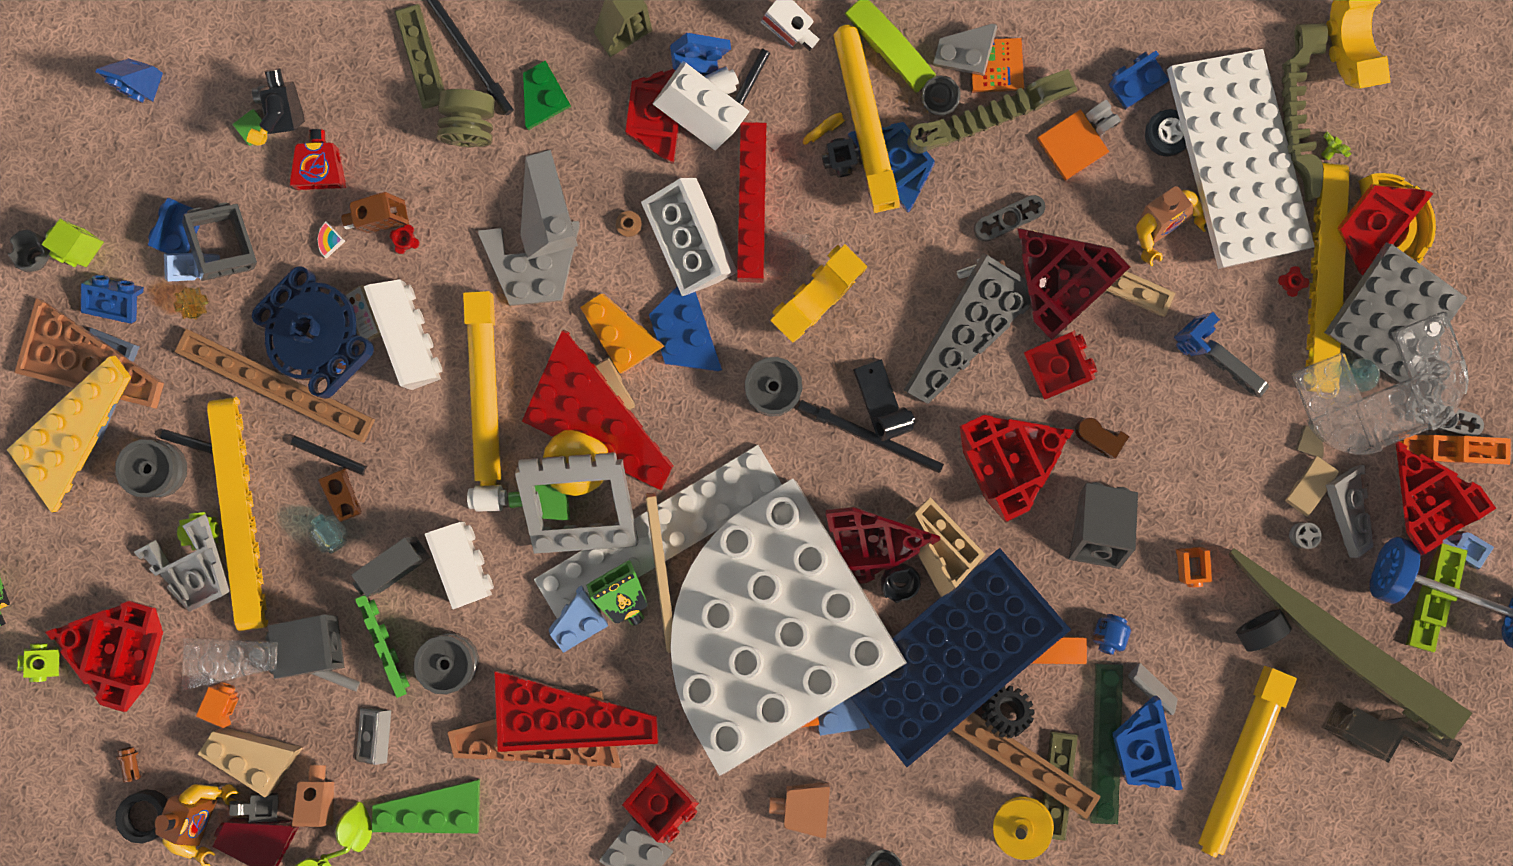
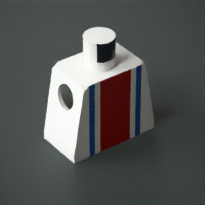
(779, 20)

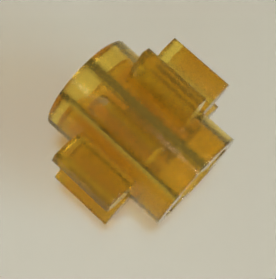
(190, 303)

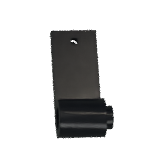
(886, 416)

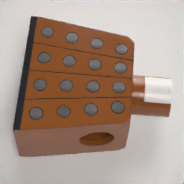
(374, 213)

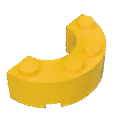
(1353, 44)
(1421, 231)
(820, 294)

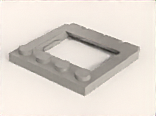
(579, 469)

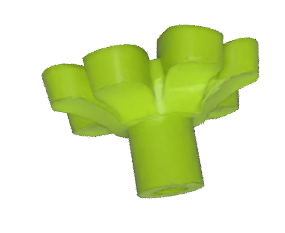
(1334, 146)

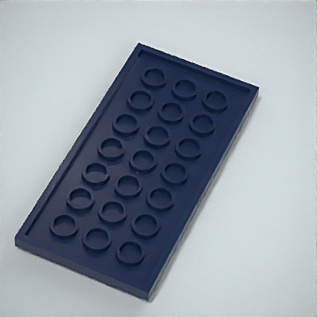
(960, 656)

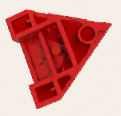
(1011, 460)
(1436, 499)
(113, 651)

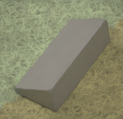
(1152, 686)
(373, 736)

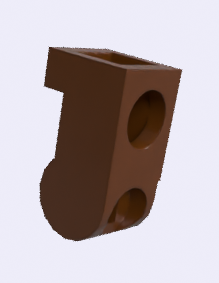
(1092, 433)
(340, 495)

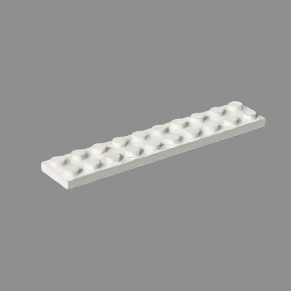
(683, 522)

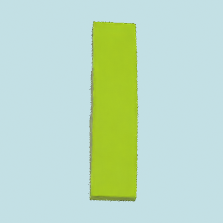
(890, 43)
(1432, 604)

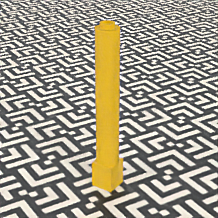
(866, 120)
(483, 391)
(1270, 695)

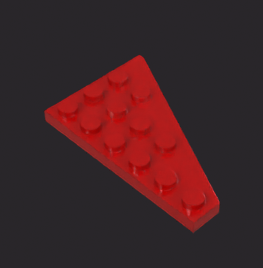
(577, 398)

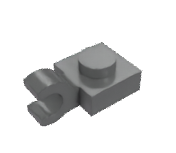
(259, 808)

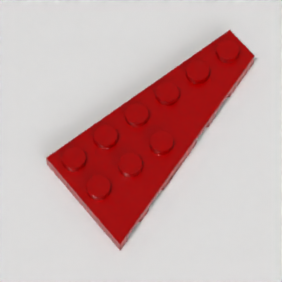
(550, 717)

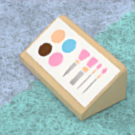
(365, 320)

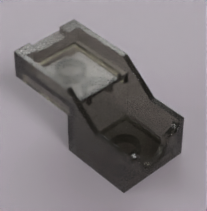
(1382, 731)

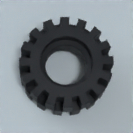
(1019, 705)

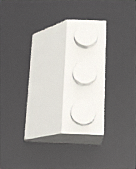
(700, 106)
(459, 564)

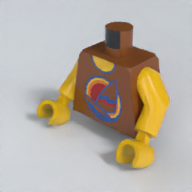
(187, 818)

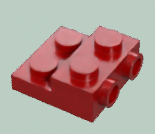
(1061, 364)
(661, 805)

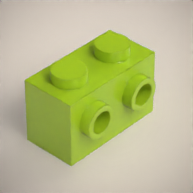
(71, 244)

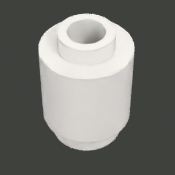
(724, 79)
(487, 498)

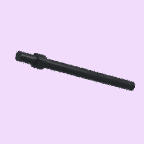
(493, 89)
(823, 415)

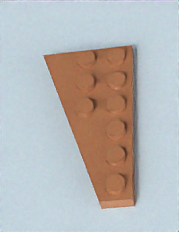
(67, 353)
(480, 742)

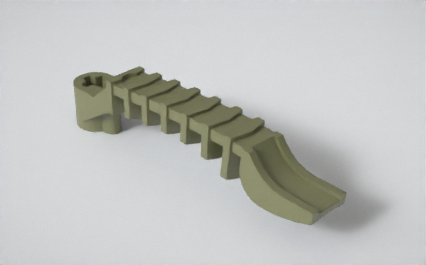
(1308, 40)
(1033, 98)

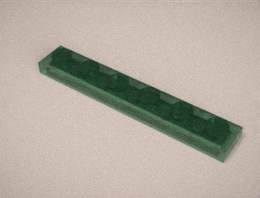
(1104, 754)

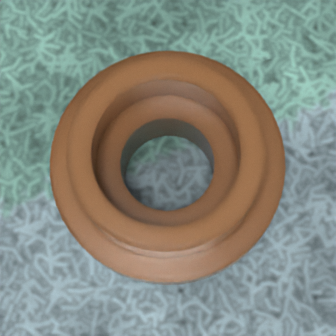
(634, 229)

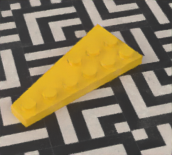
(67, 433)

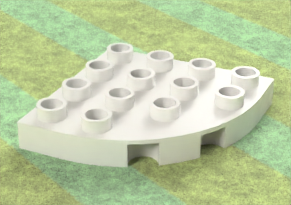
(771, 630)

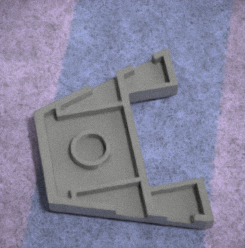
(529, 280)
(197, 576)

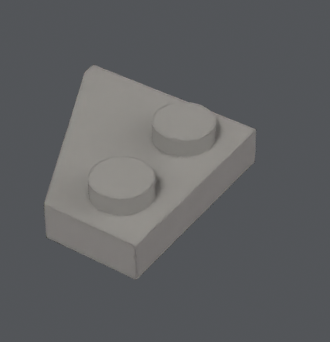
(966, 50)

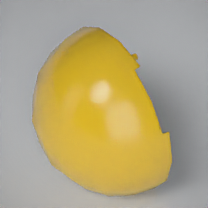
(569, 444)

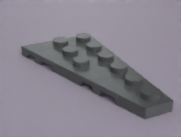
(983, 307)

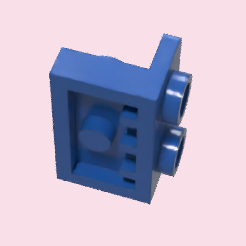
(699, 52)
(1139, 80)
(169, 231)
(110, 298)
(1190, 336)

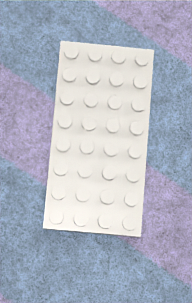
(1240, 158)

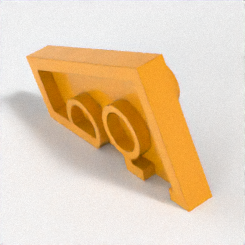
(619, 334)

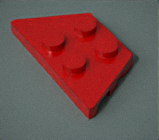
(647, 122)
(1379, 219)

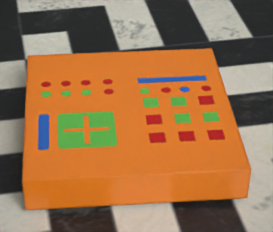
(1003, 69)

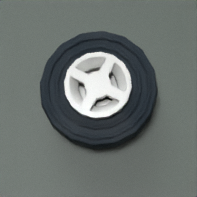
(1158, 142)

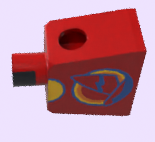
(317, 164)

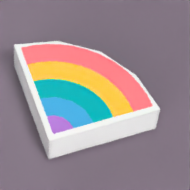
(328, 240)

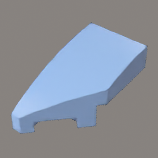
(183, 266)
(1476, 548)

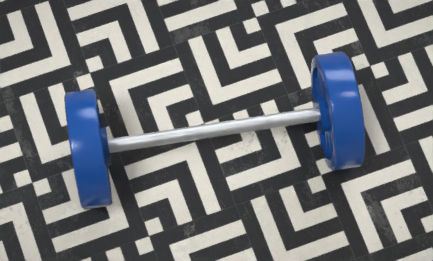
(1398, 570)

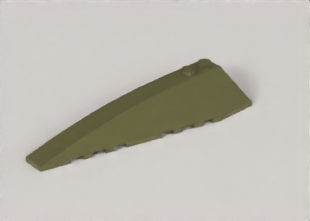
(1364, 659)

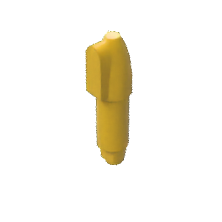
(827, 125)

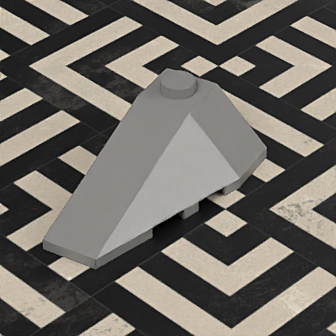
(545, 215)

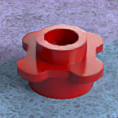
(397, 236)
(1286, 281)

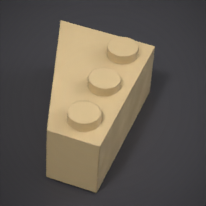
(953, 555)
(250, 758)

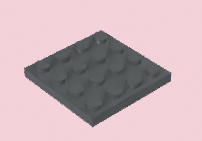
(1387, 298)

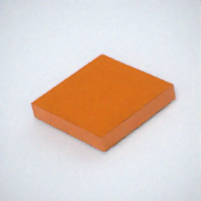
(1073, 145)

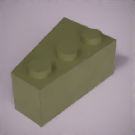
(622, 24)

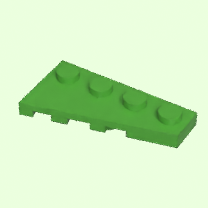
(379, 635)
(436, 811)

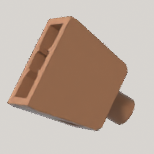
(804, 808)
(316, 811)

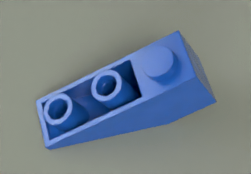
(132, 78)

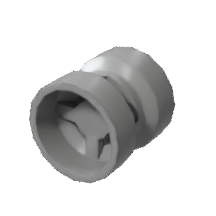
(1100, 112)

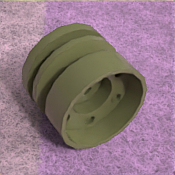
(465, 118)

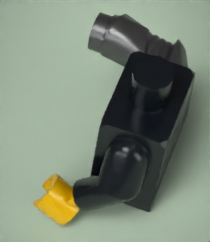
(279, 105)

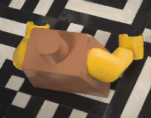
(1165, 216)

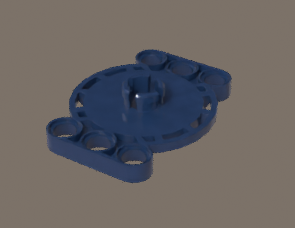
(328, 321)

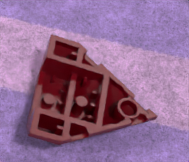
(1065, 277)
(874, 542)

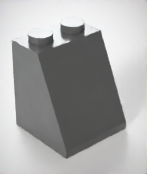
(1104, 525)
(306, 646)

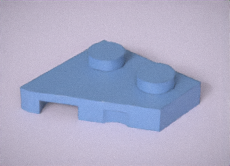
(577, 621)
(842, 718)

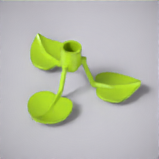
(352, 833)

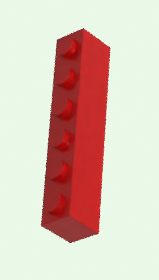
(752, 202)

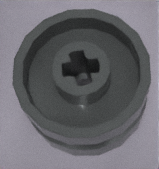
(773, 402)
(151, 468)
(430, 664)

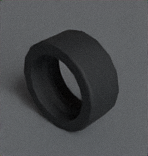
(1264, 630)
(123, 820)

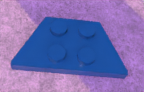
(908, 167)
(684, 332)
(1146, 748)

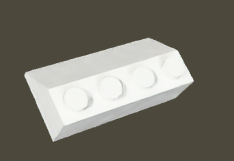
(688, 236)
(403, 333)

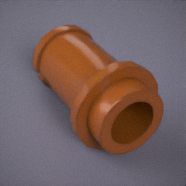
(128, 763)

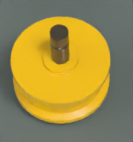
(1023, 828)

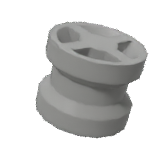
(1311, 535)

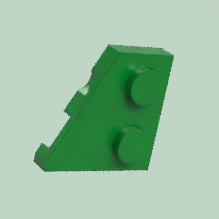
(542, 95)

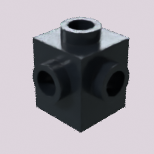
(845, 149)

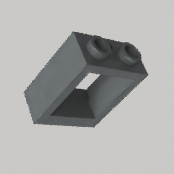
(222, 267)
(390, 566)

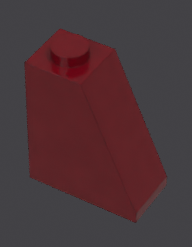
(255, 842)

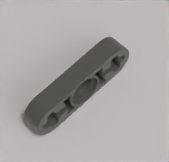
(989, 219)
(1240, 372)

